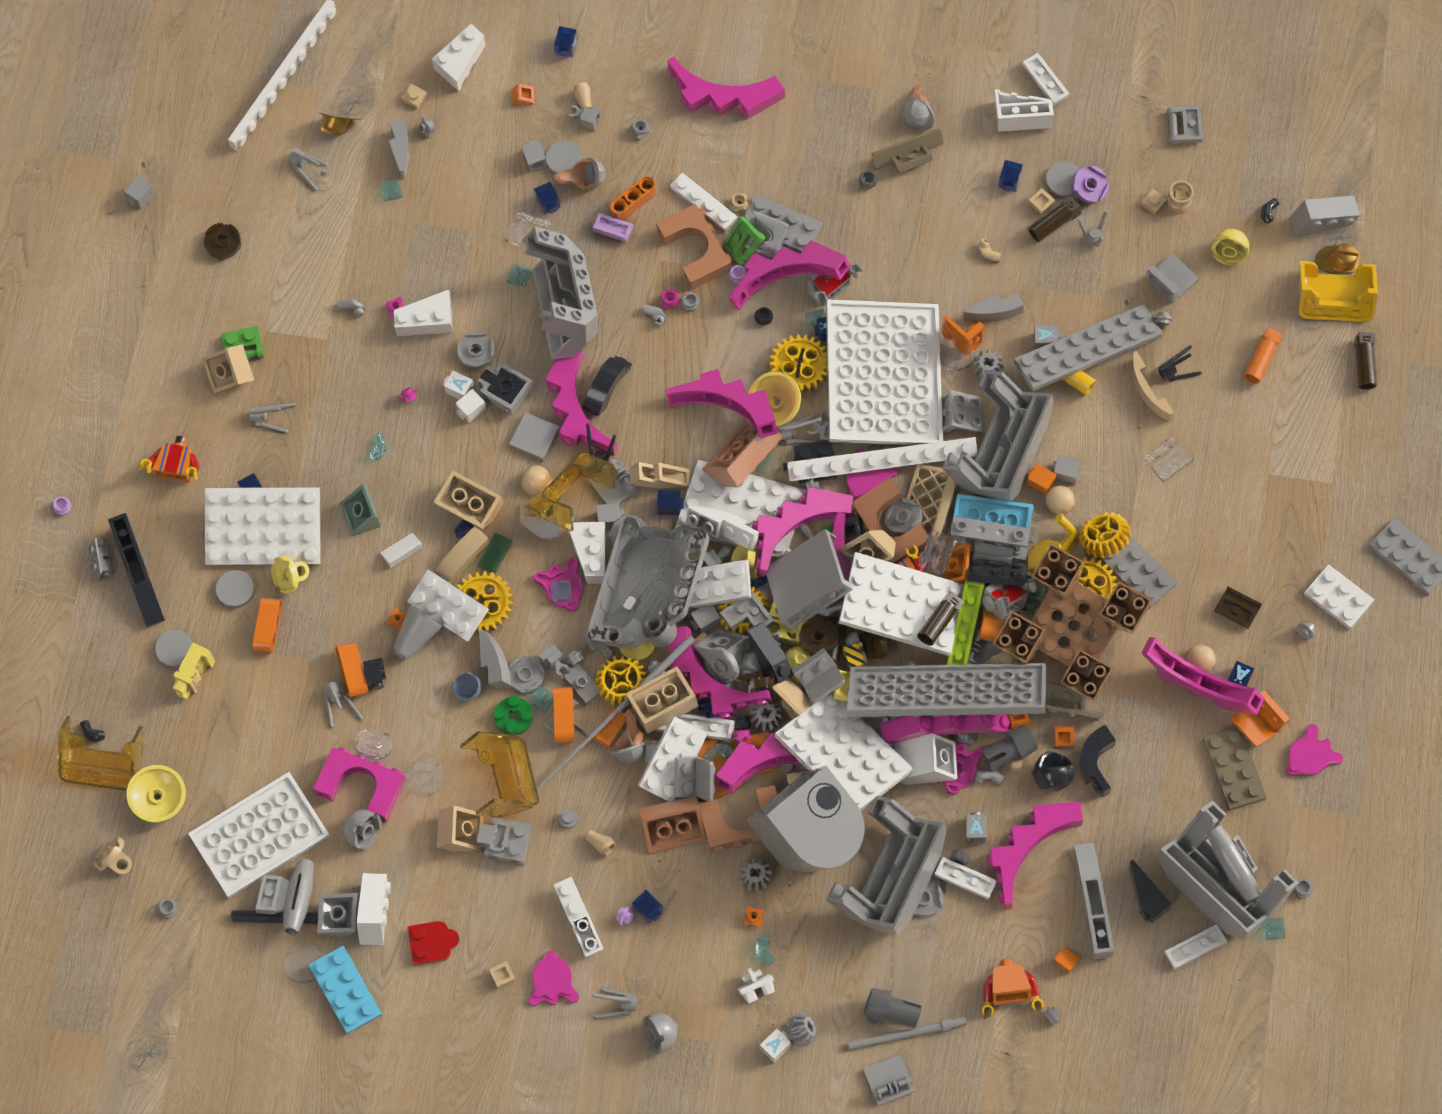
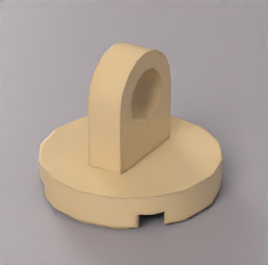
(110, 855)

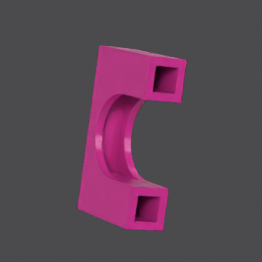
(342, 764)

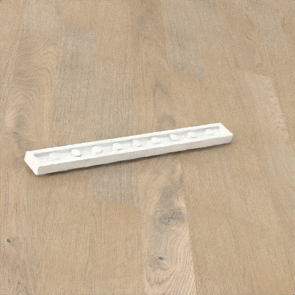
(280, 77)
(880, 459)

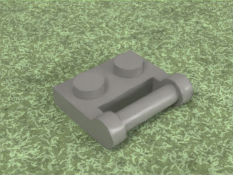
(1191, 124)

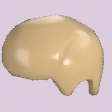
(534, 479)
(1060, 500)
(1201, 657)

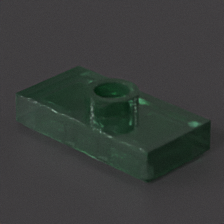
(495, 553)

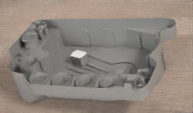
(647, 585)

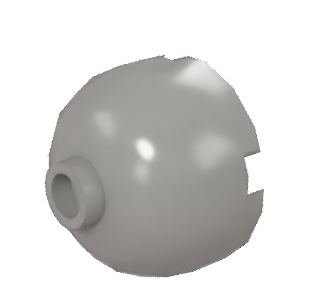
(361, 828)
(660, 1031)

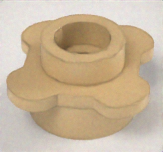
(742, 197)

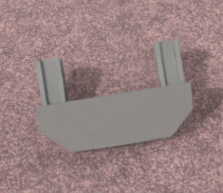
(562, 292)
(1009, 442)
(898, 873)
(1199, 875)

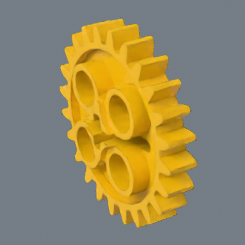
(818, 366)
(1096, 572)
(480, 585)

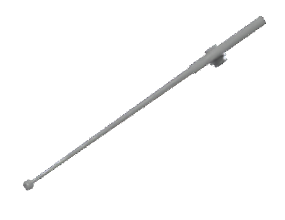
(655, 670)

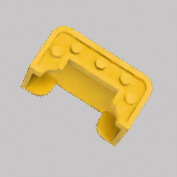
(1337, 295)

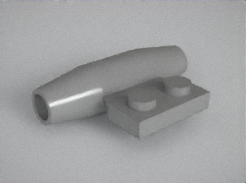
(1235, 861)
(290, 896)

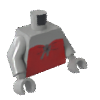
(826, 288)
(1003, 599)

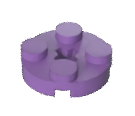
(1082, 191)

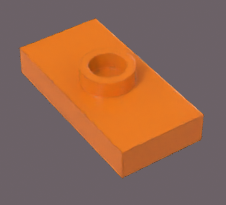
(609, 733)

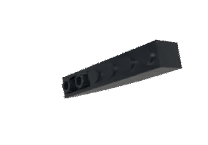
(136, 569)

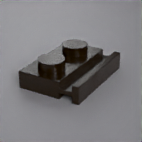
(1238, 607)

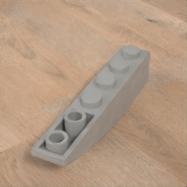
(1094, 901)

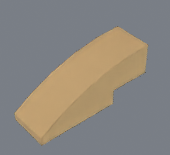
(659, 476)
(462, 554)

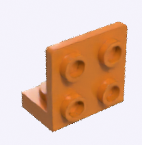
(963, 341)
(1264, 725)

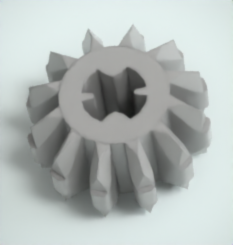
(989, 359)
(763, 722)
(755, 868)
(801, 1029)

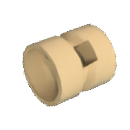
(1180, 197)

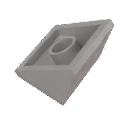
(337, 914)

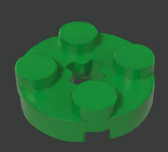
(513, 726)

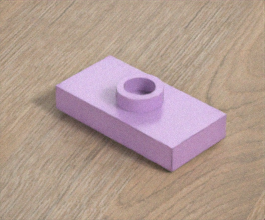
(612, 227)

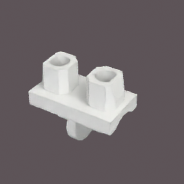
(748, 989)

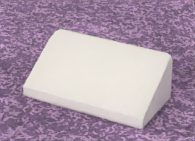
(401, 550)

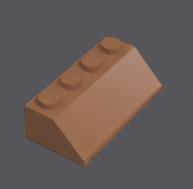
(740, 456)

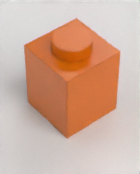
(1041, 479)

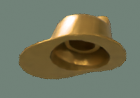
(335, 125)
(1339, 258)

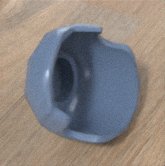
(466, 686)

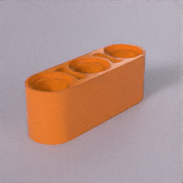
(636, 190)
(267, 625)
(989, 626)
(351, 669)
(563, 715)

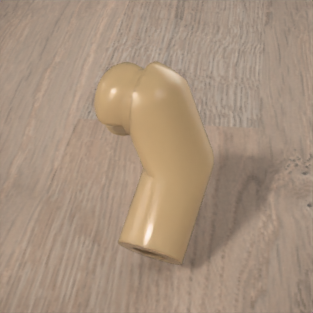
(986, 251)

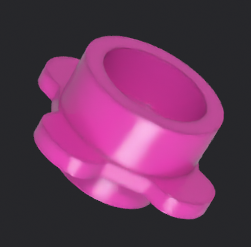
(669, 294)
(390, 305)
(407, 394)
(741, 735)

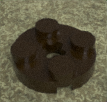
(223, 231)
(819, 627)
(874, 645)
(753, 680)

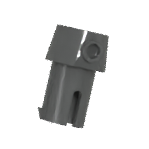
(1017, 744)
(883, 1006)

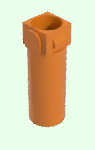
(1262, 356)

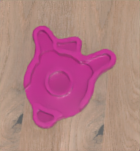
(863, 482)
(557, 574)
(1310, 755)
(966, 768)
(551, 980)

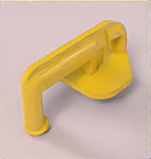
(1066, 544)

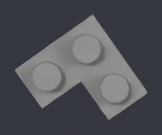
(746, 609)

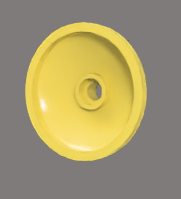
(779, 387)
(151, 782)

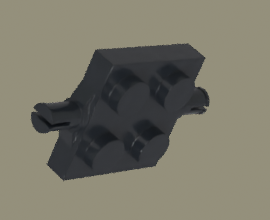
(812, 451)

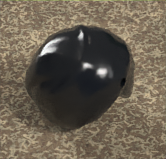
(1053, 771)

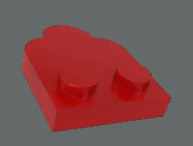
(431, 942)

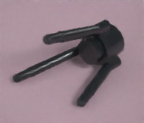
(1167, 370)
(598, 454)

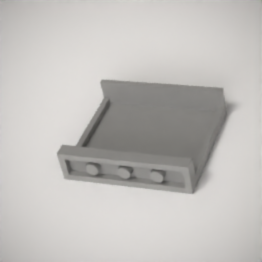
(807, 580)

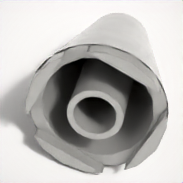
(414, 632)

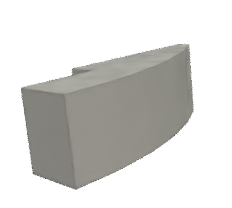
(400, 146)
(994, 309)
(493, 661)

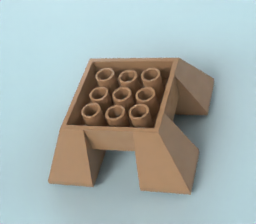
(1061, 576)

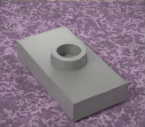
(581, 683)

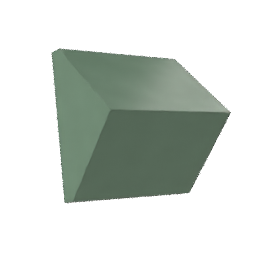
(360, 511)

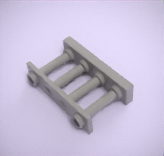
(973, 531)

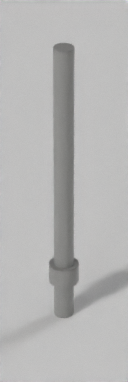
(944, 1025)

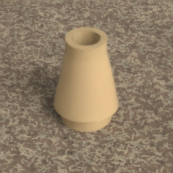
(582, 95)
(601, 843)

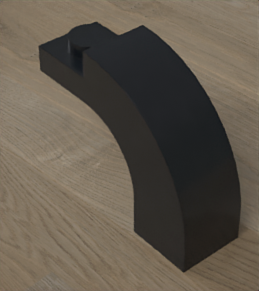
(604, 384)
(1094, 746)

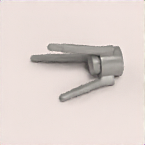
(300, 158)
(1094, 235)
(258, 414)
(788, 430)
(335, 693)
(626, 1000)

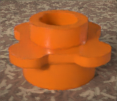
(392, 619)
(757, 921)

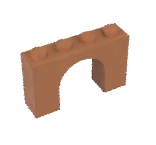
(692, 222)
(870, 509)
(723, 837)

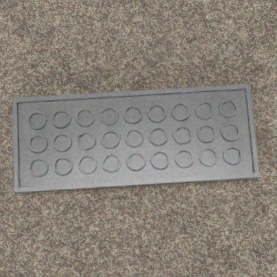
(947, 690)

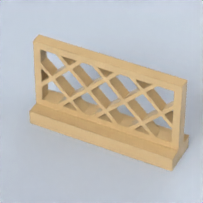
(945, 503)

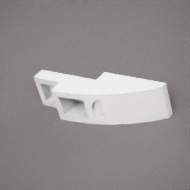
(722, 523)
(578, 917)

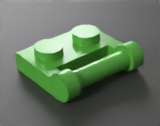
(739, 237)
(248, 337)

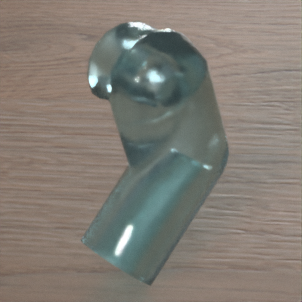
(380, 447)
(718, 750)
(762, 947)

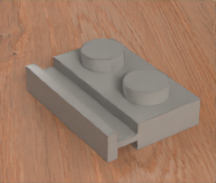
(993, 553)

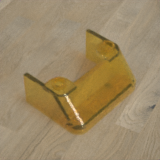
(546, 502)
(95, 766)
(511, 772)

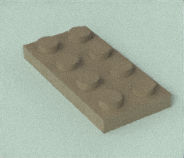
(1234, 768)

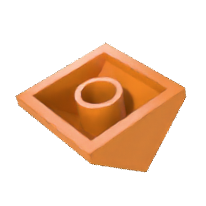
(958, 564)

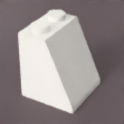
(930, 757)

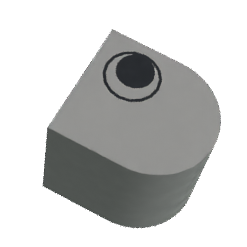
(811, 823)

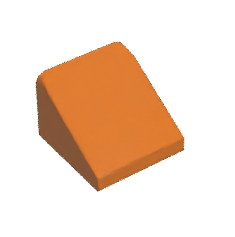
(522, 95)
(1018, 720)
(1063, 735)
(1066, 960)

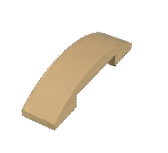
(1160, 406)

